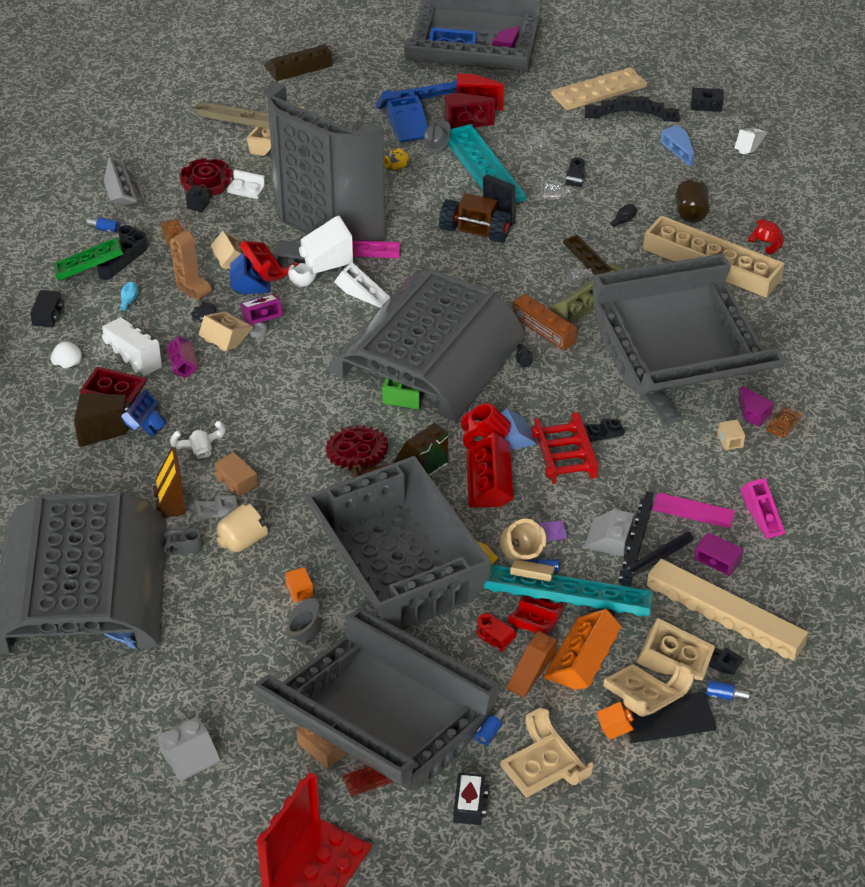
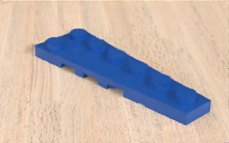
(422, 93)

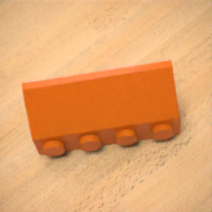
(583, 650)

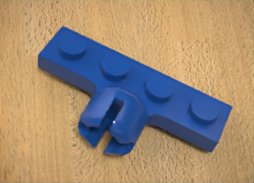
(142, 414)

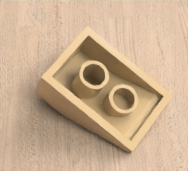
(669, 646)

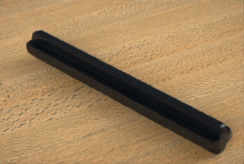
(660, 553)

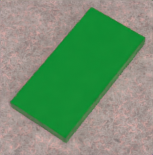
(88, 258)

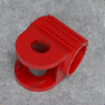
(490, 421)

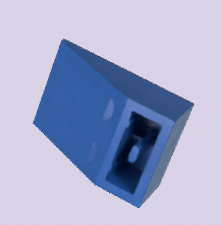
(407, 118)

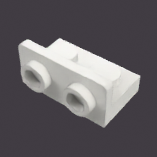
(247, 184)

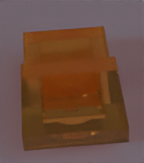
(783, 422)

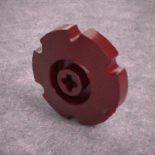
(207, 173)

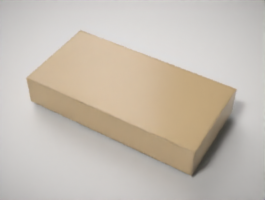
(532, 570)

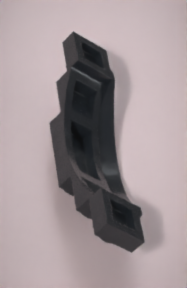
(632, 103)

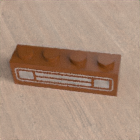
(545, 322)

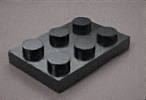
(502, 192)

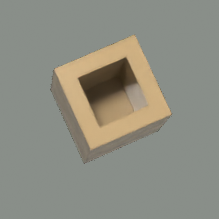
(731, 434)

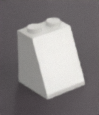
(327, 246)

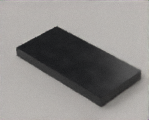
(682, 717)

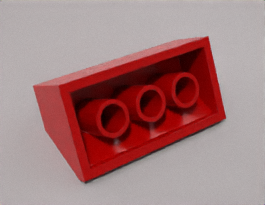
(489, 473)

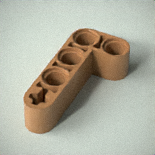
(186, 267)

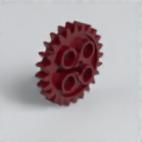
(357, 447)

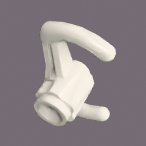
(199, 441)

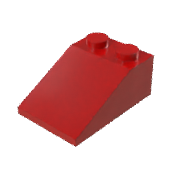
(481, 86)

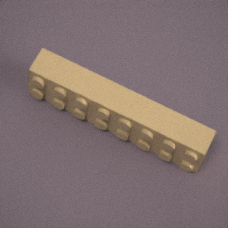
(681, 242)

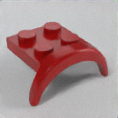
(264, 261)

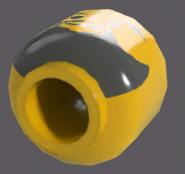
(396, 159)

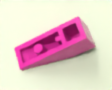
(762, 507)

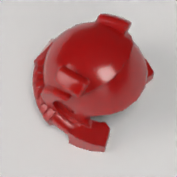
(768, 232)

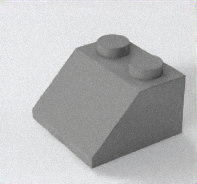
(610, 532)
(188, 748)

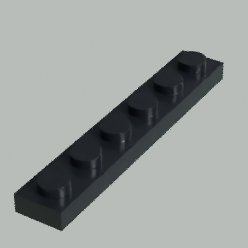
(637, 535)

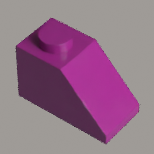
(507, 38)
(754, 406)

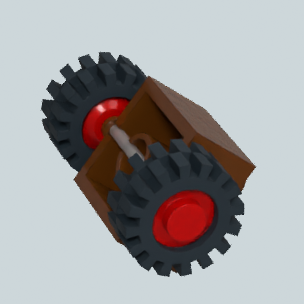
(475, 216)

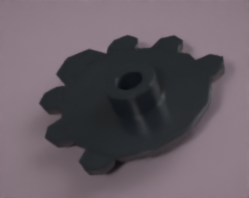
(202, 310)

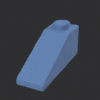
(678, 142)

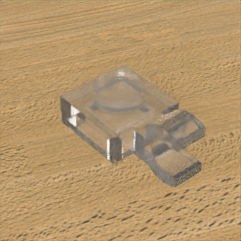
(553, 191)

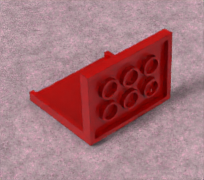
(305, 849)

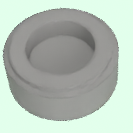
(258, 330)

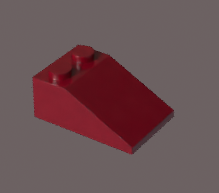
(468, 109)
(113, 382)

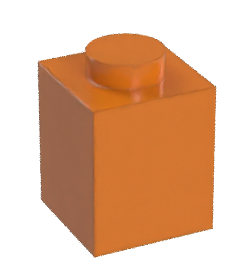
(299, 584)
(615, 720)

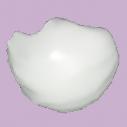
(301, 275)
(66, 354)

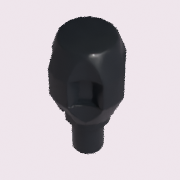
(624, 215)
(523, 356)

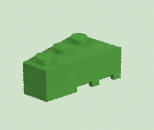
(400, 394)

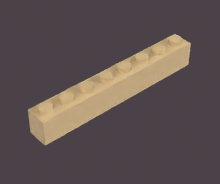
(727, 609)

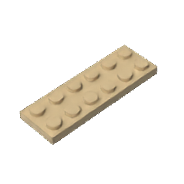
(598, 88)

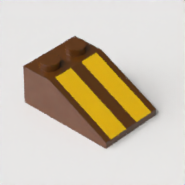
(169, 487)

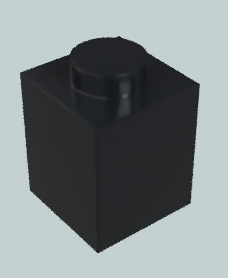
(197, 198)

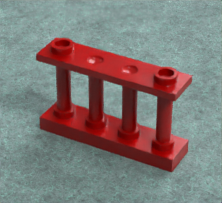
(579, 439)

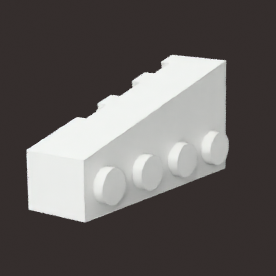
(133, 346)

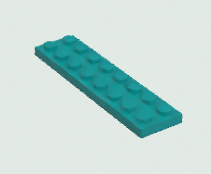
(479, 158)
(572, 590)

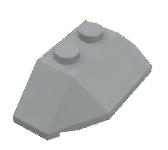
(122, 184)

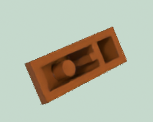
(532, 664)

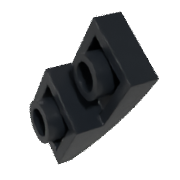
(606, 429)

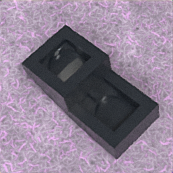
(725, 661)

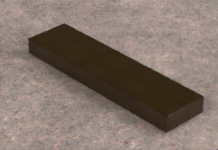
(586, 255)

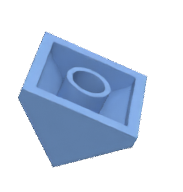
(519, 433)

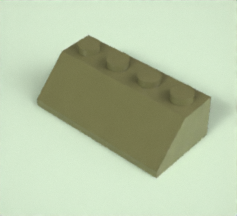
(576, 304)

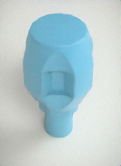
(128, 294)

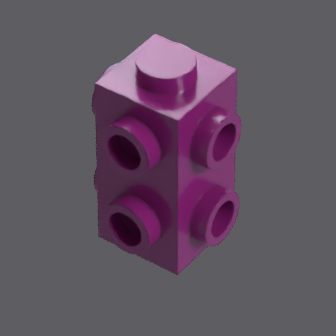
(182, 357)

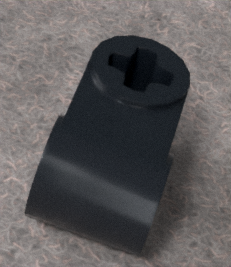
(575, 173)

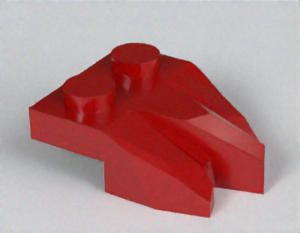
(536, 614)

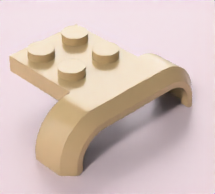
(644, 692)
(544, 760)

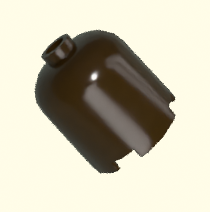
(692, 200)

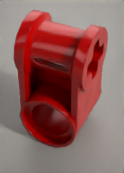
(495, 634)

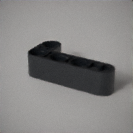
(133, 245)

